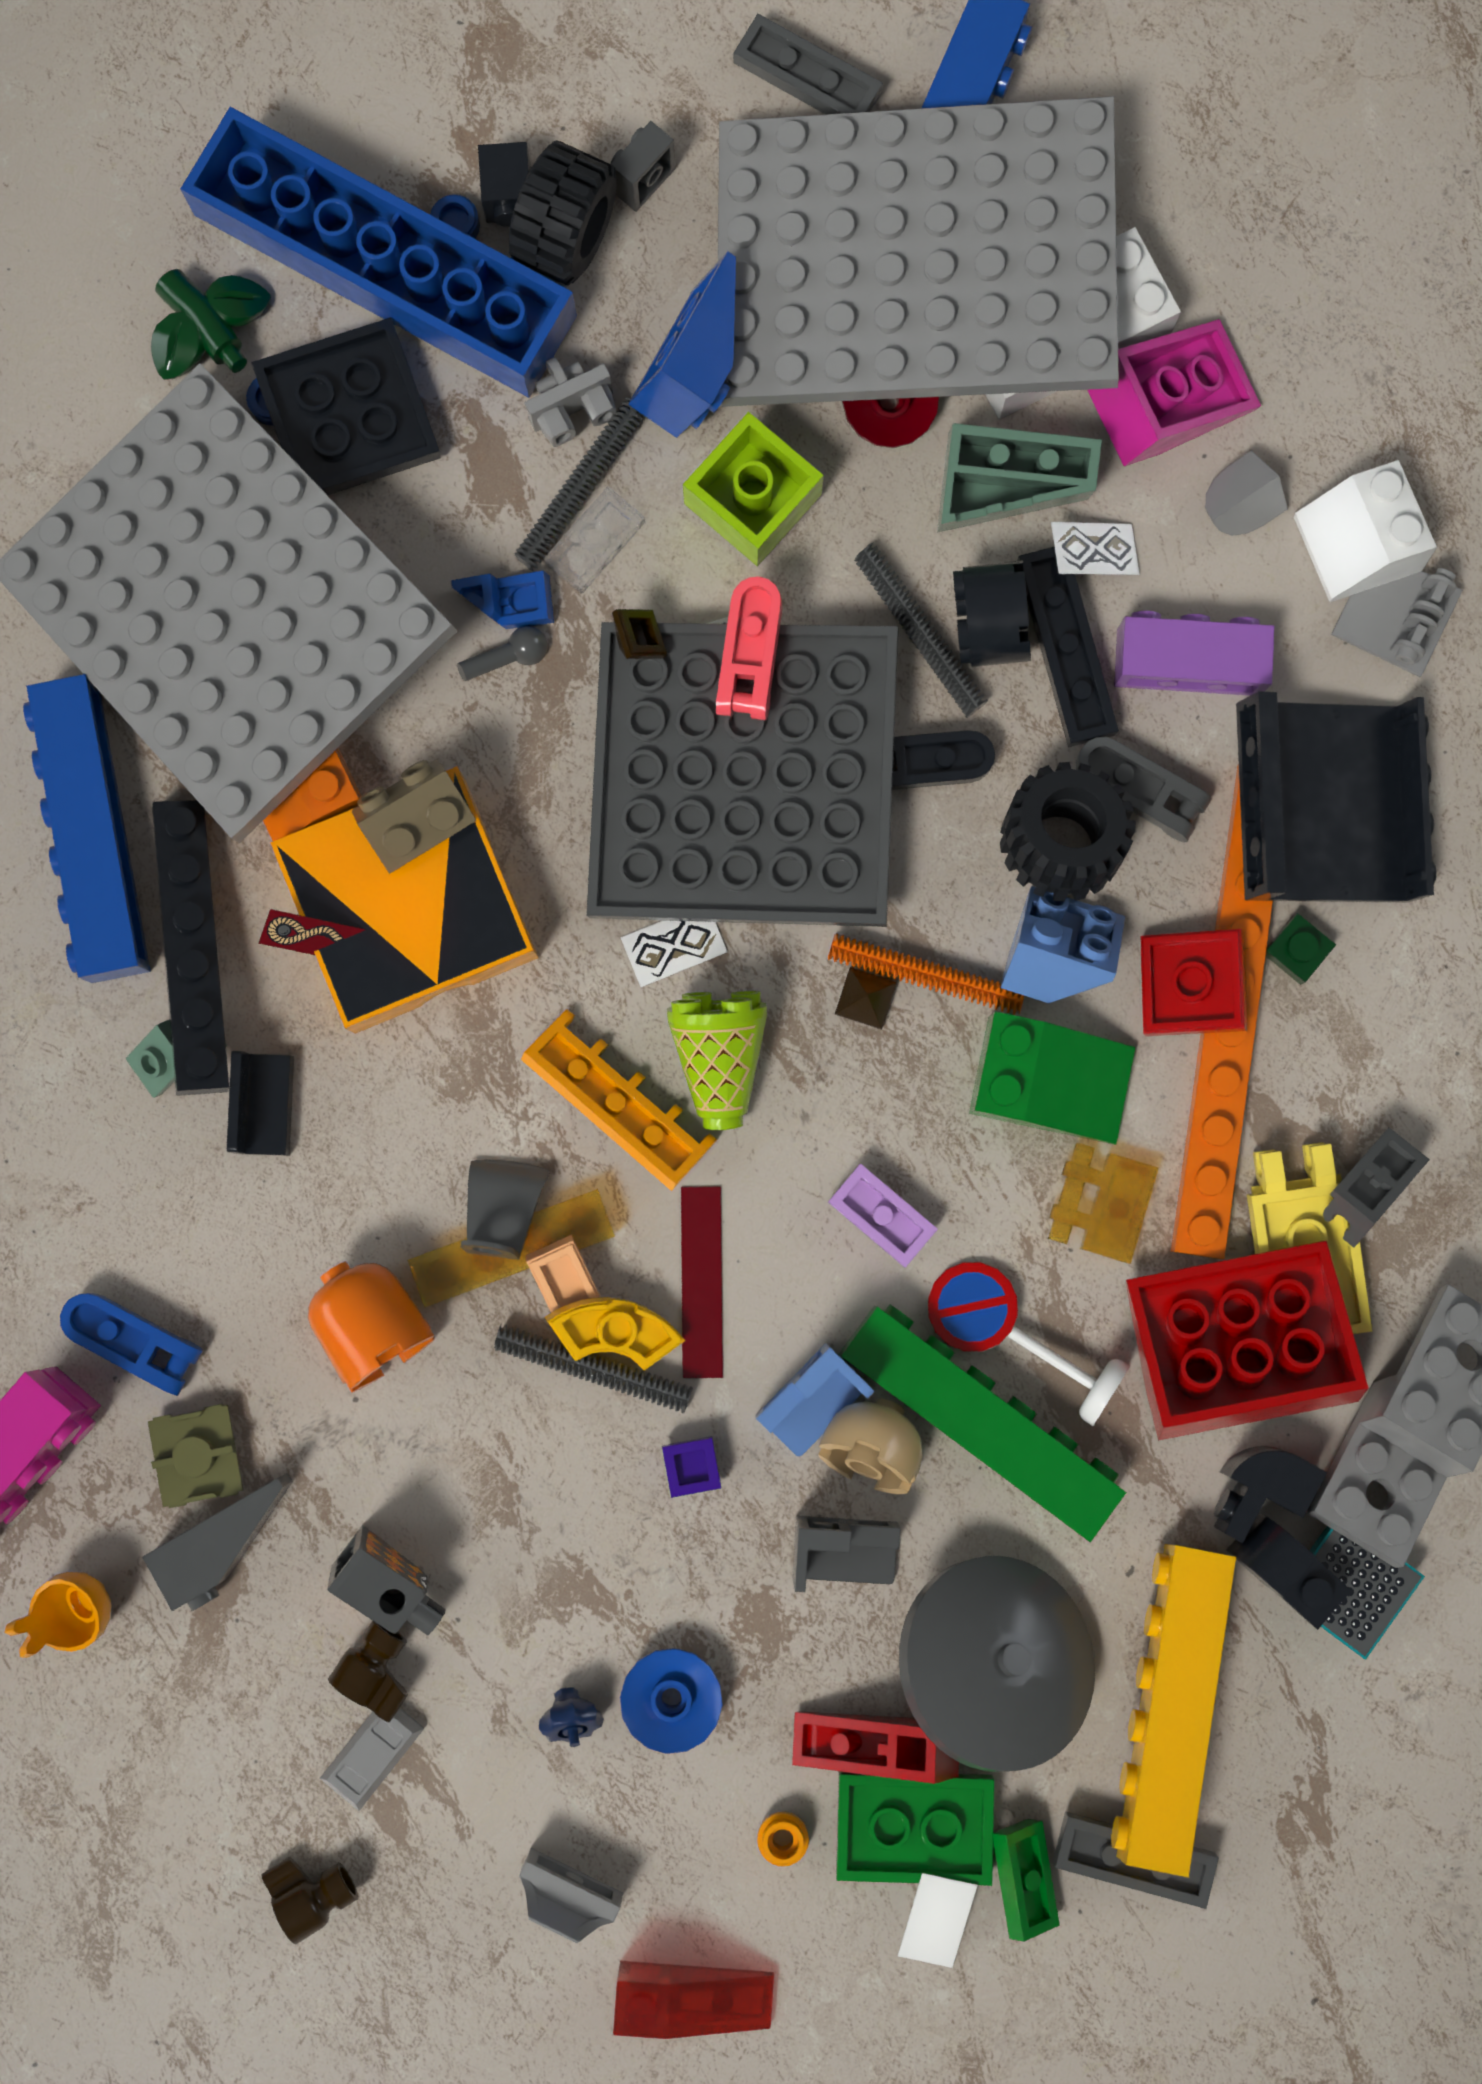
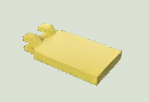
(1292, 1215)

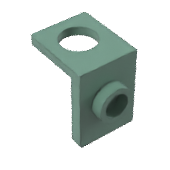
(154, 1060)

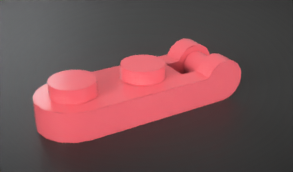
(750, 648)

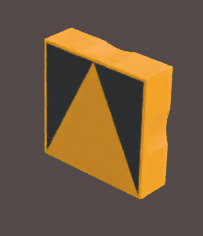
(426, 924)

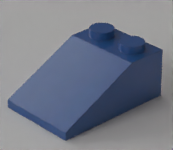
(694, 357)

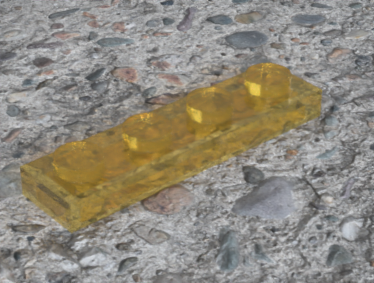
(453, 1272)

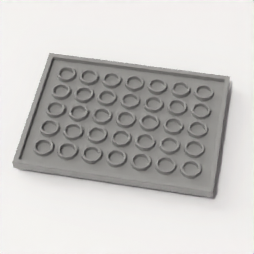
(921, 252)
(222, 603)

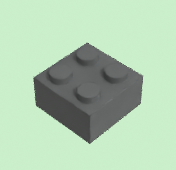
(643, 165)

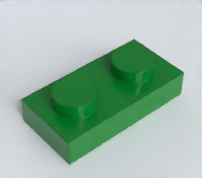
(1025, 1879)

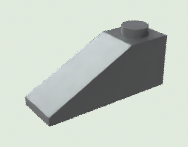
(210, 1551)

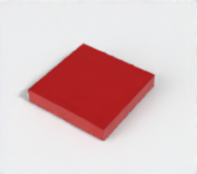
(1193, 982)

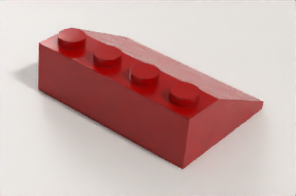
(1244, 1340)

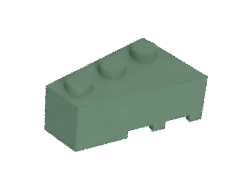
(1012, 473)

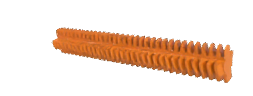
(924, 973)

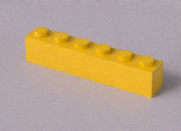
(1174, 1710)

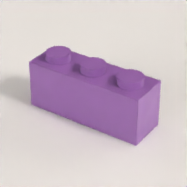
(1194, 654)

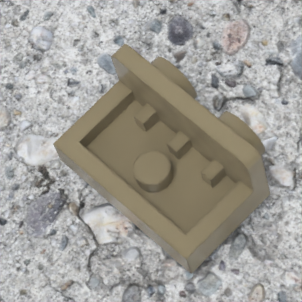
(412, 814)

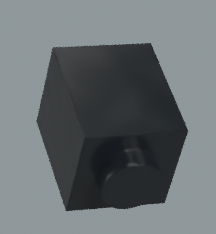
(502, 174)

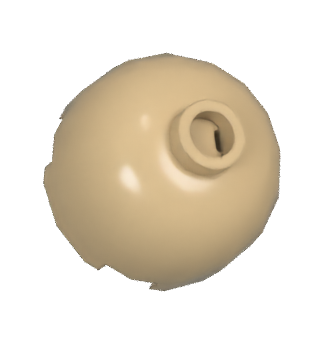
(875, 1444)

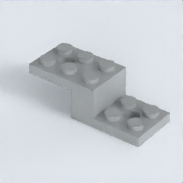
(1410, 1435)

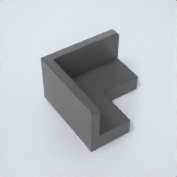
(844, 1550)

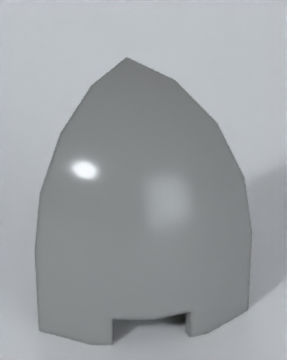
(1245, 496)

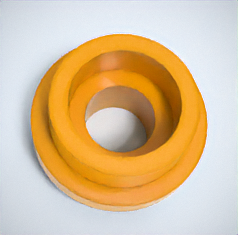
(787, 1854)

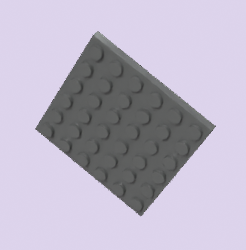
(741, 811)

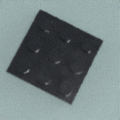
(348, 407)

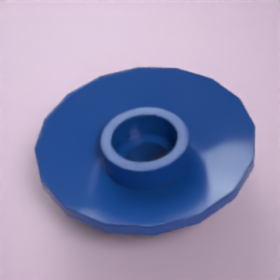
(671, 1726)

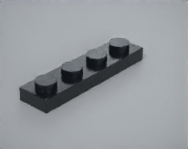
(1067, 649)

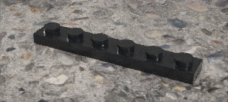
(190, 948)

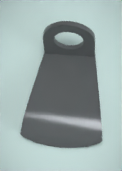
(501, 1206)

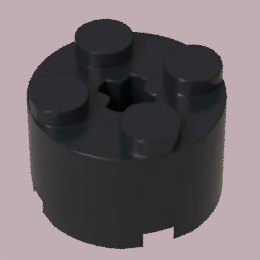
(995, 612)

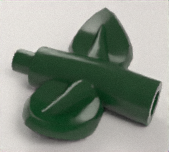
(204, 322)

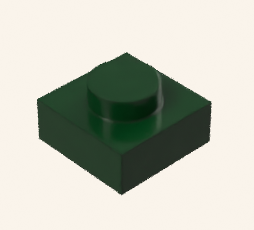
(1299, 949)

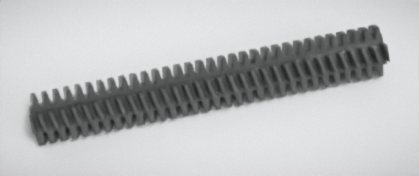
(578, 484)
(919, 631)
(593, 1369)

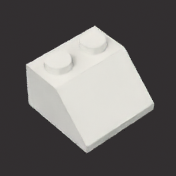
(1366, 532)

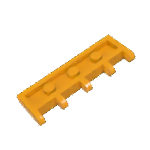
(615, 1103)

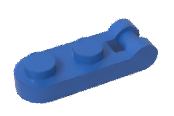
(128, 1340)

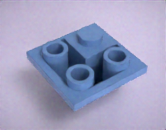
(1062, 948)

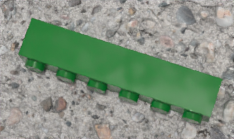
(982, 1422)

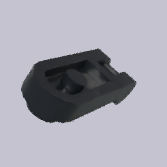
(941, 759)

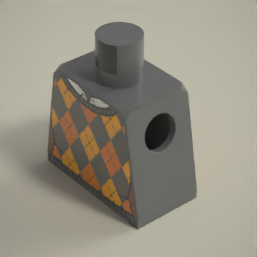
(370, 1569)

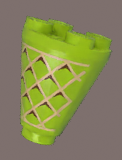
(719, 1052)

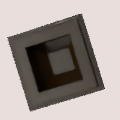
(638, 634)
(865, 998)

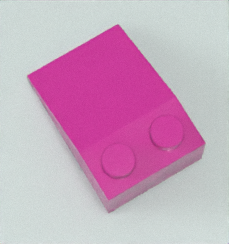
(1173, 392)

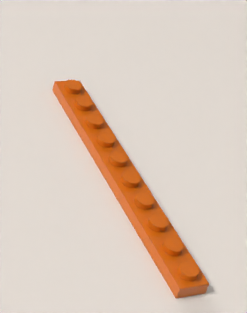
(1221, 1075)

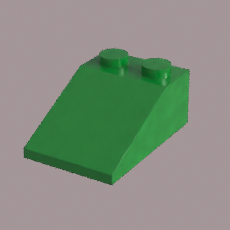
(1051, 1078)

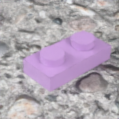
(882, 1215)

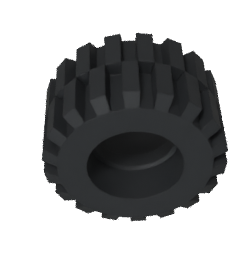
(562, 212)
(1080, 798)

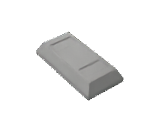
(371, 1756)

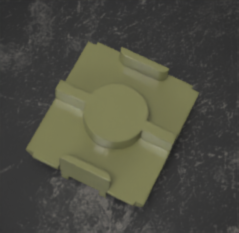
(195, 1456)

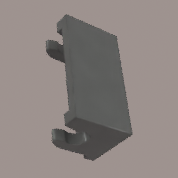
(1374, 1184)

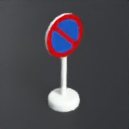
(977, 1309)

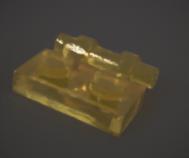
(1117, 1207)

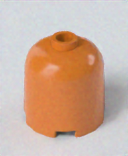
(365, 1322)

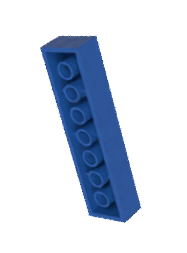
(379, 251)

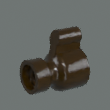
(364, 1673)
(305, 1905)

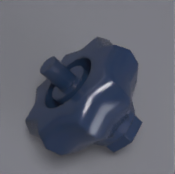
(570, 1718)

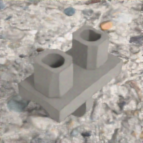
(566, 393)

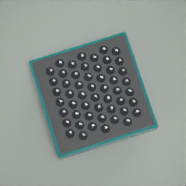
(1376, 1592)

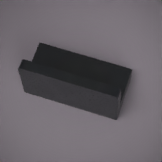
(260, 1104)

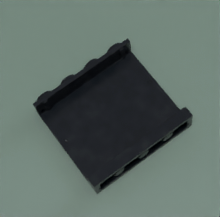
(1334, 801)

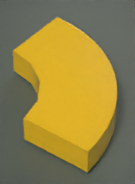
(615, 1327)

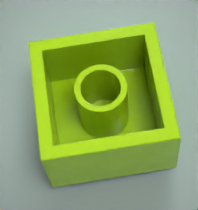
(752, 489)

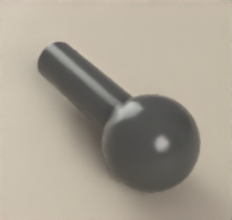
(526, 646)

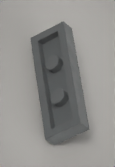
(805, 70)
(1087, 1850)

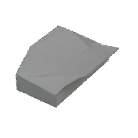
(566, 1898)

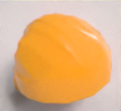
(64, 1614)

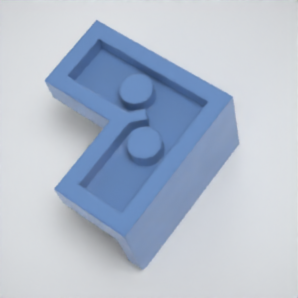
(812, 1399)

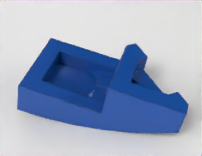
(511, 599)

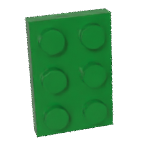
(909, 1828)

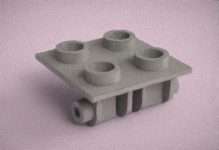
(1400, 618)

